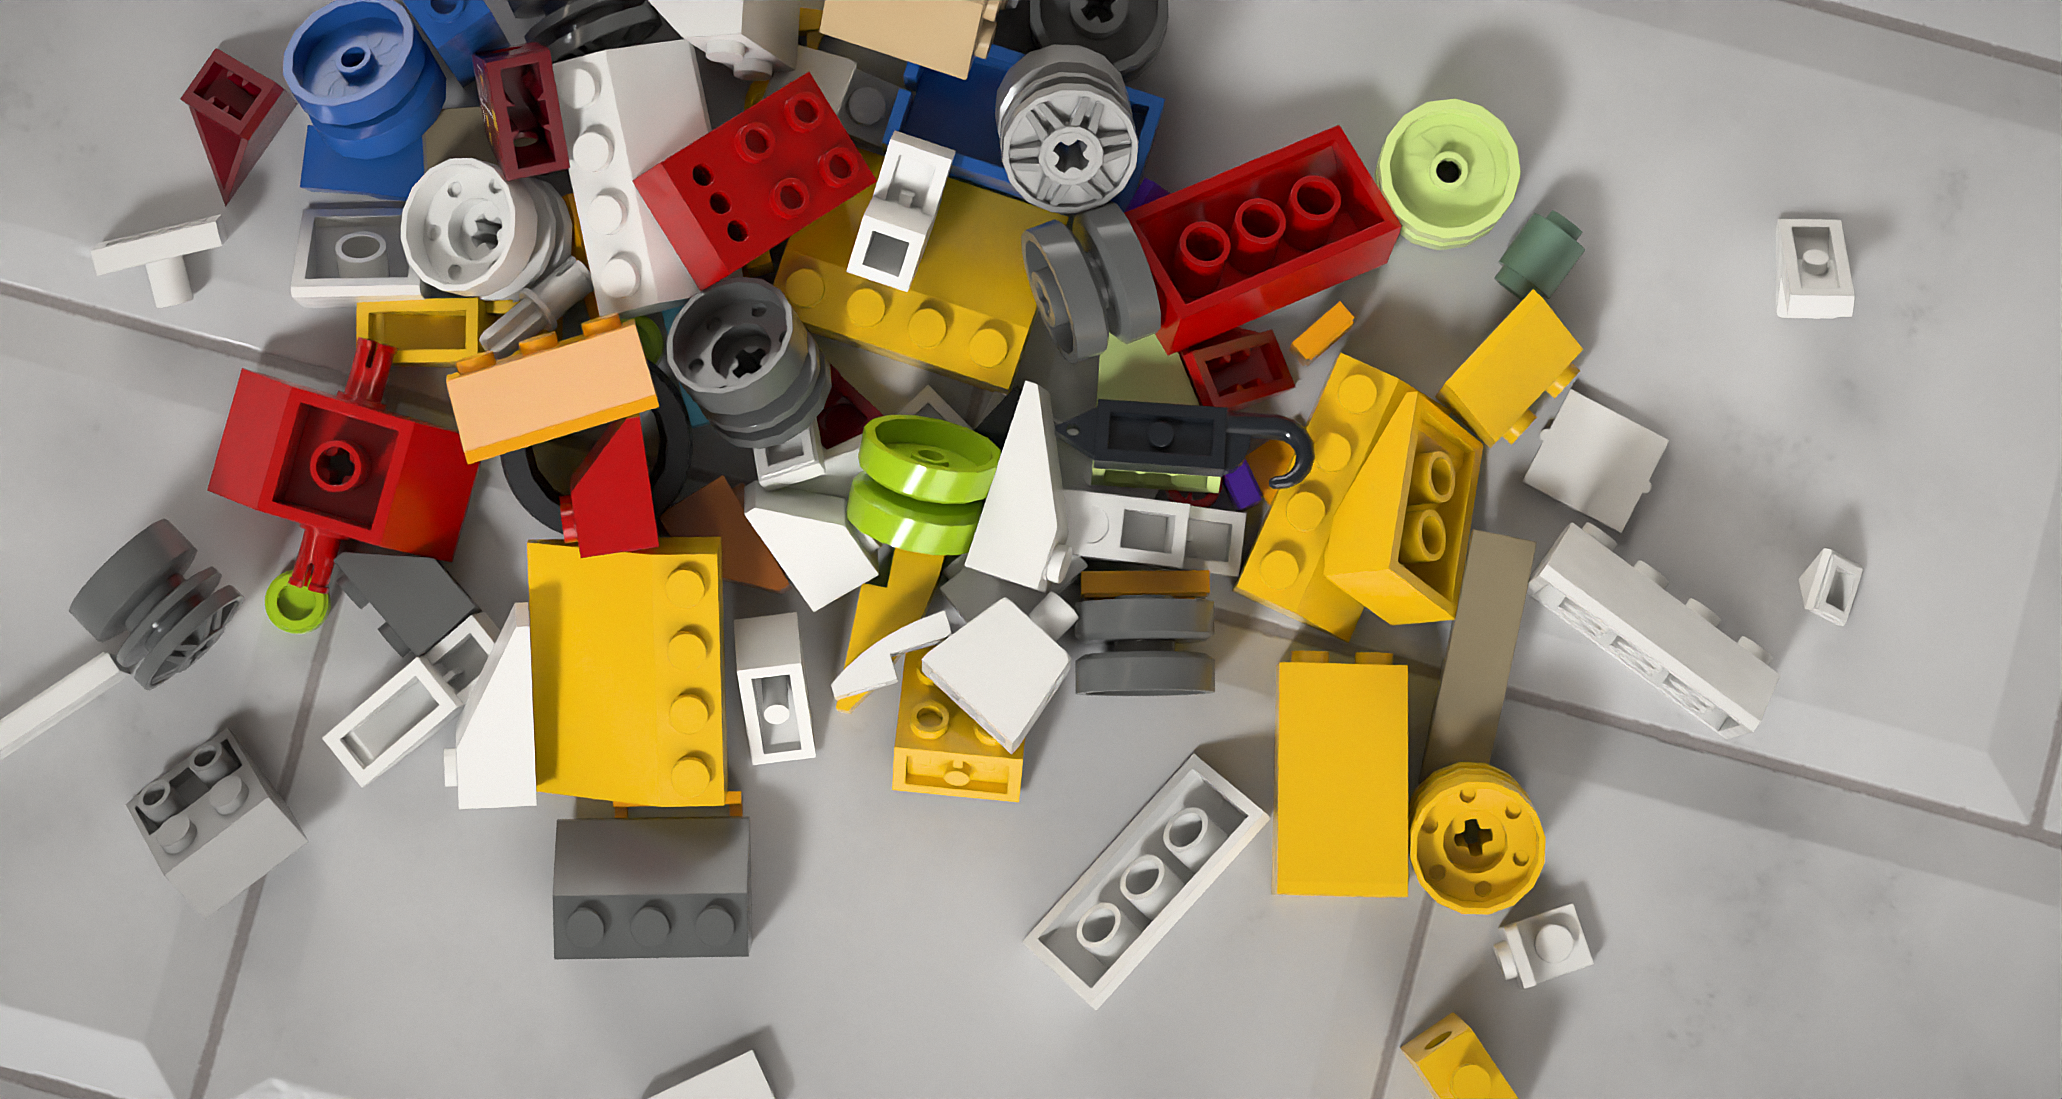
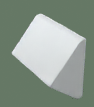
(353, 259)

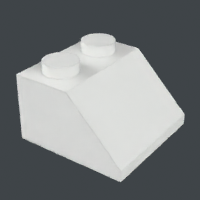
(740, 34)

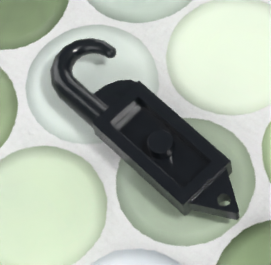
(1182, 439)

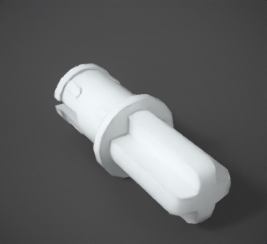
(538, 308)

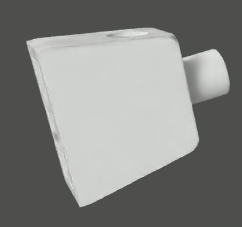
(1005, 665)

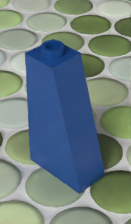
(458, 31)

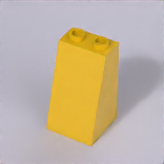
(1340, 777)

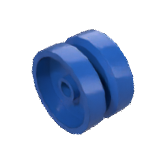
(364, 77)

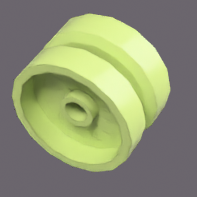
(1446, 136)

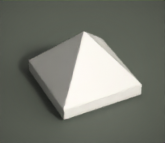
(1830, 586)

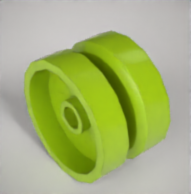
(921, 483)

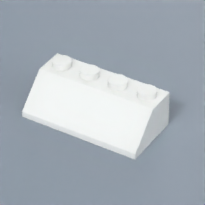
(619, 120)

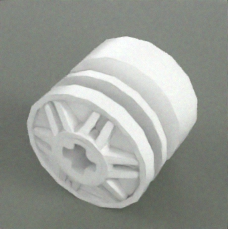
(482, 233)

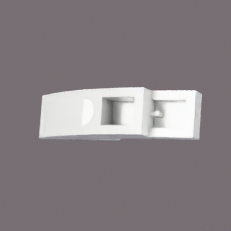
(1154, 532)

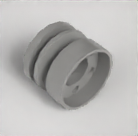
(1059, 98)

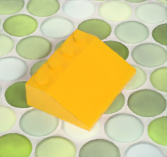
(965, 306)
(629, 672)

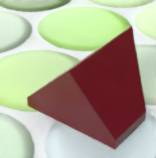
(235, 117)

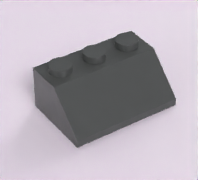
(652, 888)

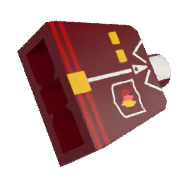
(521, 102)

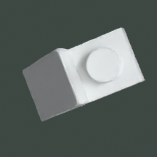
(856, 97)
(1812, 270)

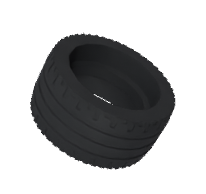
(665, 478)

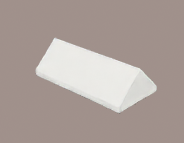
(1145, 881)

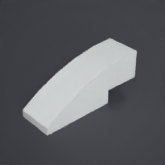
(414, 702)

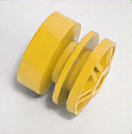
(1508, 849)

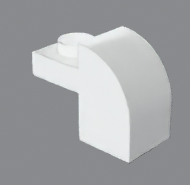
(901, 211)

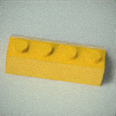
(1288, 551)

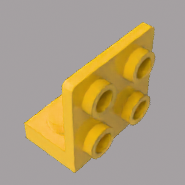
(945, 748)

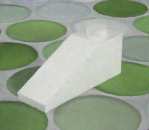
(1025, 513)
(496, 727)

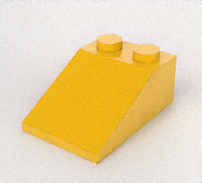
(1408, 518)

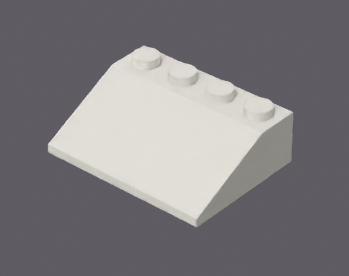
(1654, 632)

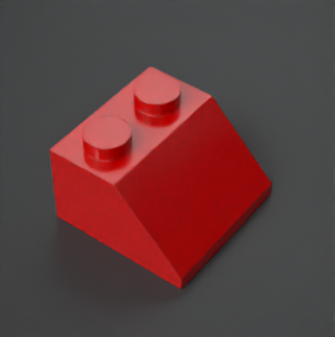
(611, 495)

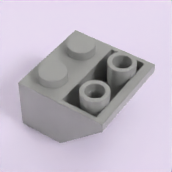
(215, 823)

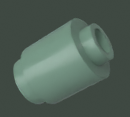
(1540, 256)

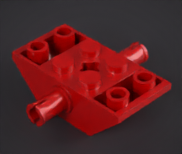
(406, 480)

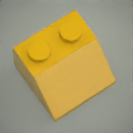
(1510, 371)

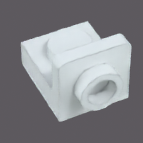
(1542, 947)

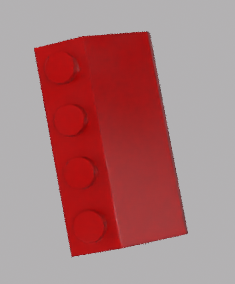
(1262, 237)

